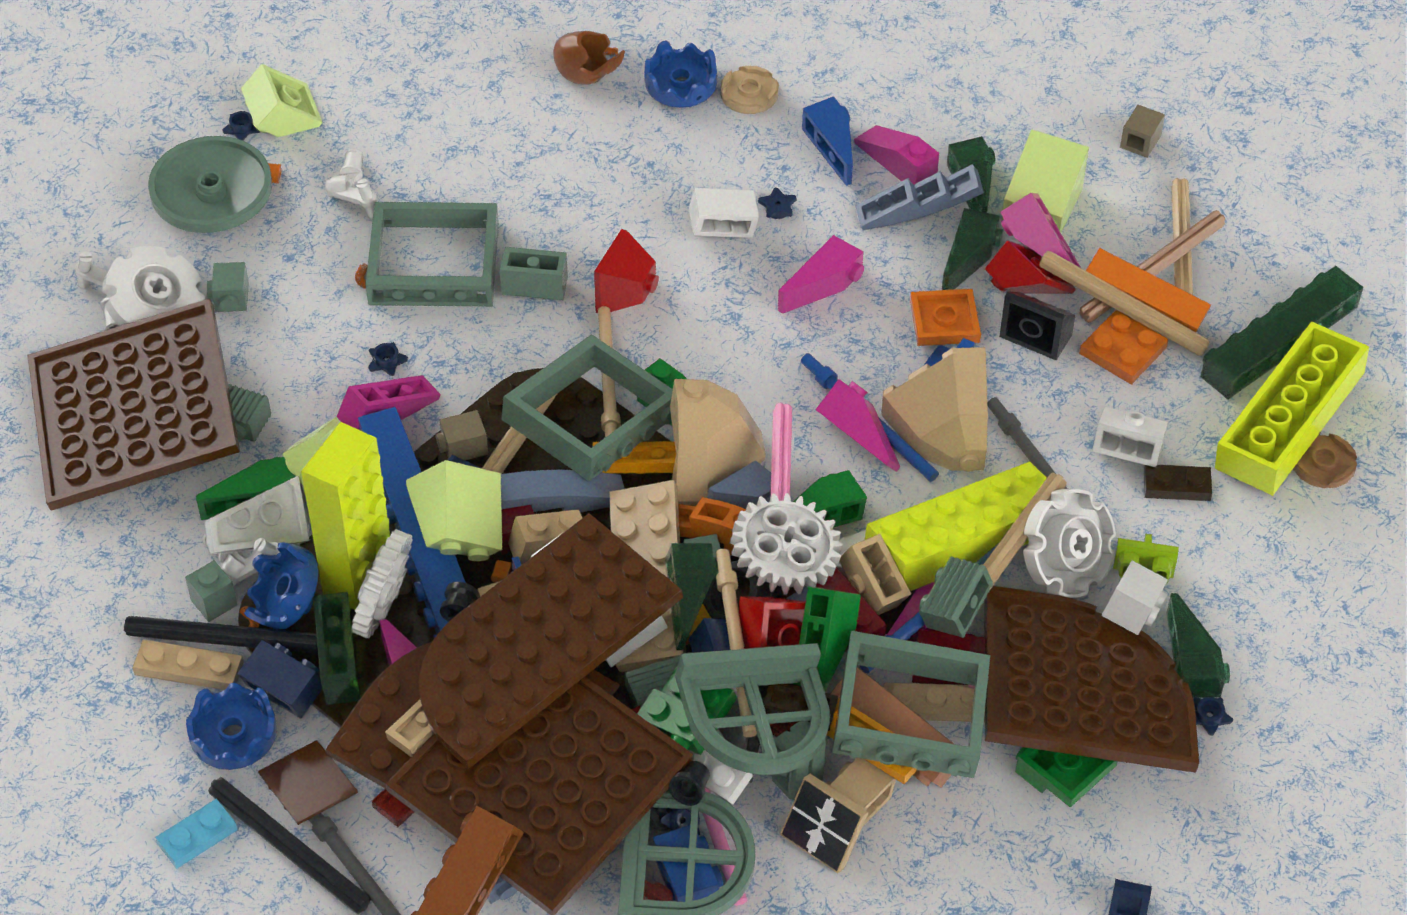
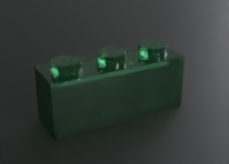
(336, 648)

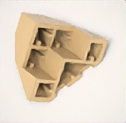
(944, 410)
(710, 437)

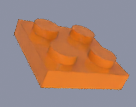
(944, 317)
(1123, 346)

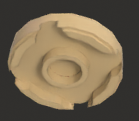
(749, 90)

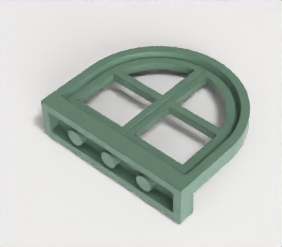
(749, 670)
(637, 852)

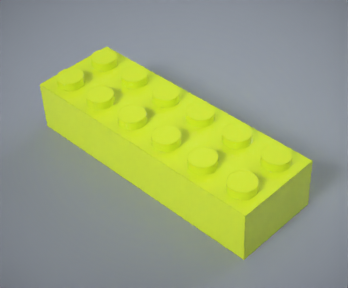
(1291, 408)
(346, 509)
(956, 523)

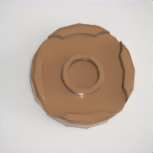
(1332, 465)

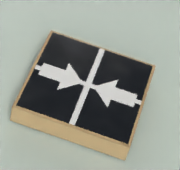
(824, 823)

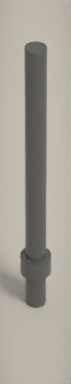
(1011, 426)
(327, 832)

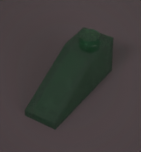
(982, 157)
(972, 246)
(692, 570)
(1195, 651)

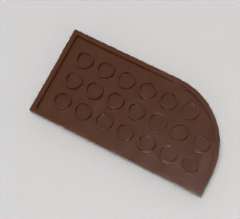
(537, 636)

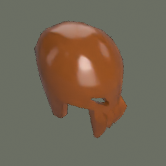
(582, 58)

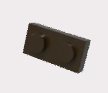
(1178, 482)

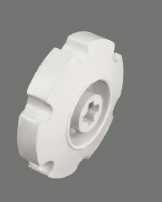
(149, 284)
(1069, 542)

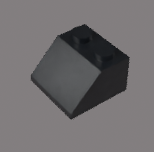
(1035, 324)

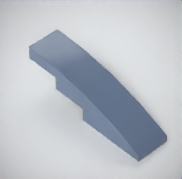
(913, 201)
(558, 490)

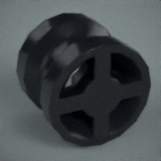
(458, 597)

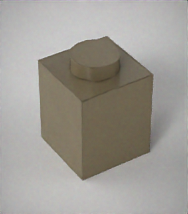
(1142, 131)
(462, 436)

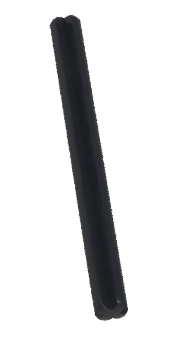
(219, 634)
(289, 845)

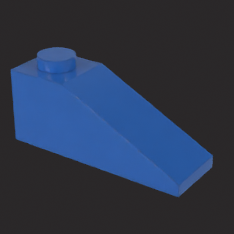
(829, 130)

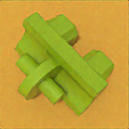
(1153, 556)

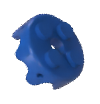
(688, 62)
(283, 586)
(233, 706)

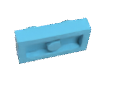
(196, 833)

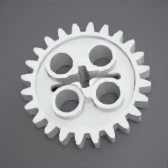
(786, 543)
(382, 583)

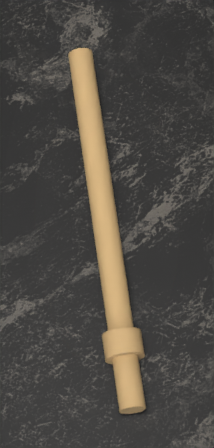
(610, 418)
(727, 584)

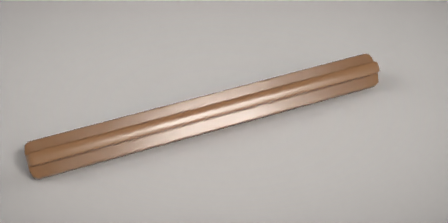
(1164, 257)

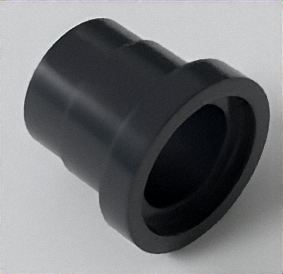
(689, 784)

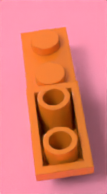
(709, 518)

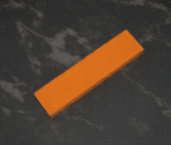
(1149, 289)

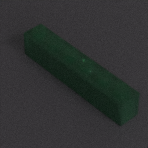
(1269, 338)

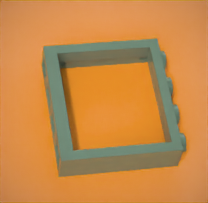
(433, 289)
(521, 405)
(917, 660)

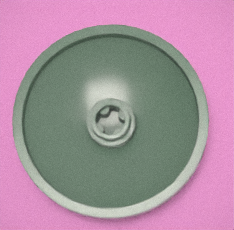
(210, 184)

